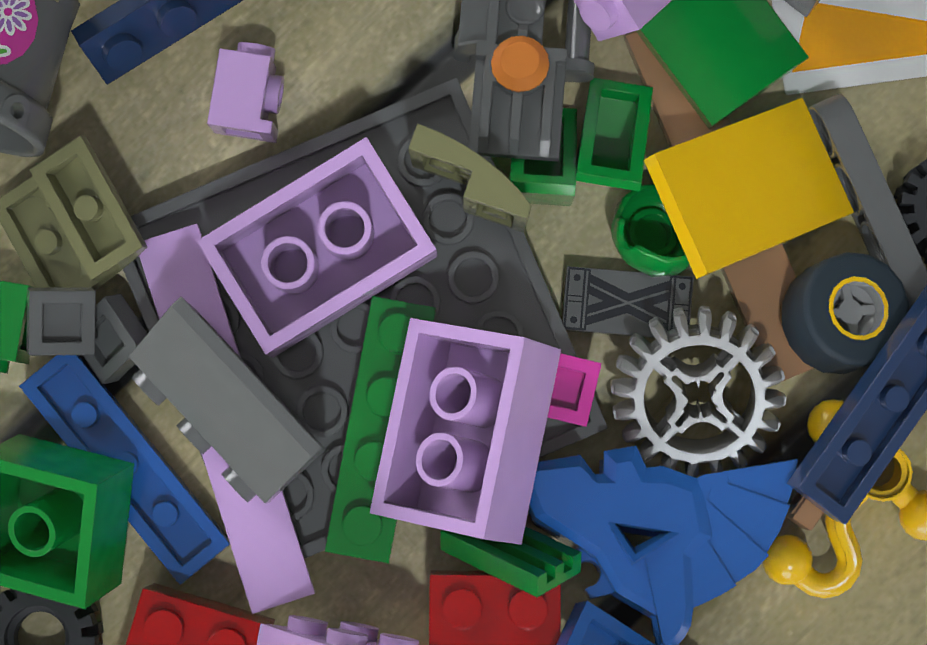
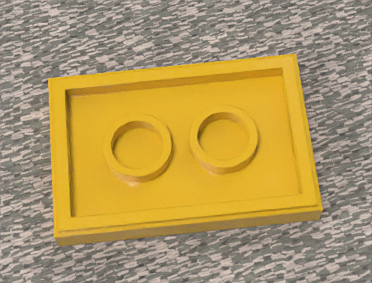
(748, 187)

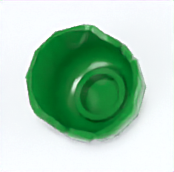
(647, 235)

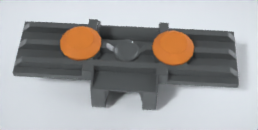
(516, 78)

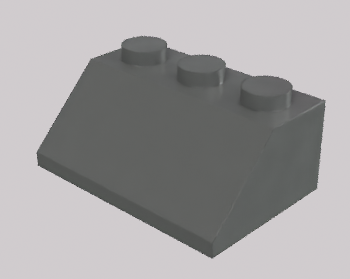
(223, 403)

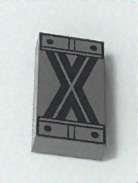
(622, 301)

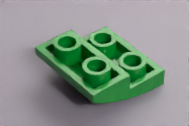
(721, 51)

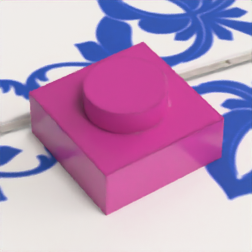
(574, 390)

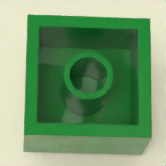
(62, 520)

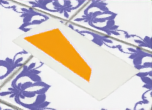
(856, 43)

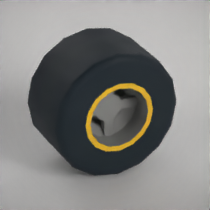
(866, 301)

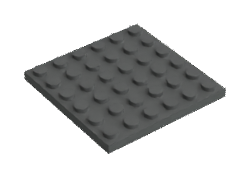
(477, 281)

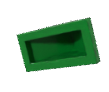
(614, 134)
(550, 181)

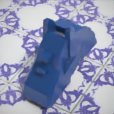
(700, 529)

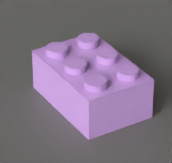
(317, 248)
(465, 431)

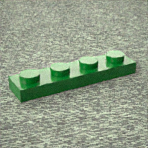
(352, 526)

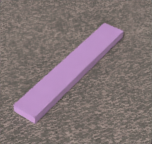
(258, 532)

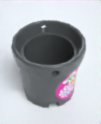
(30, 57)

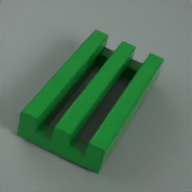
(532, 566)

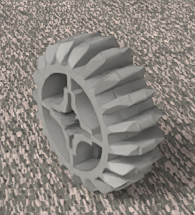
(715, 371)

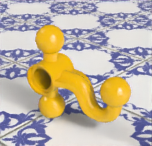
(792, 559)

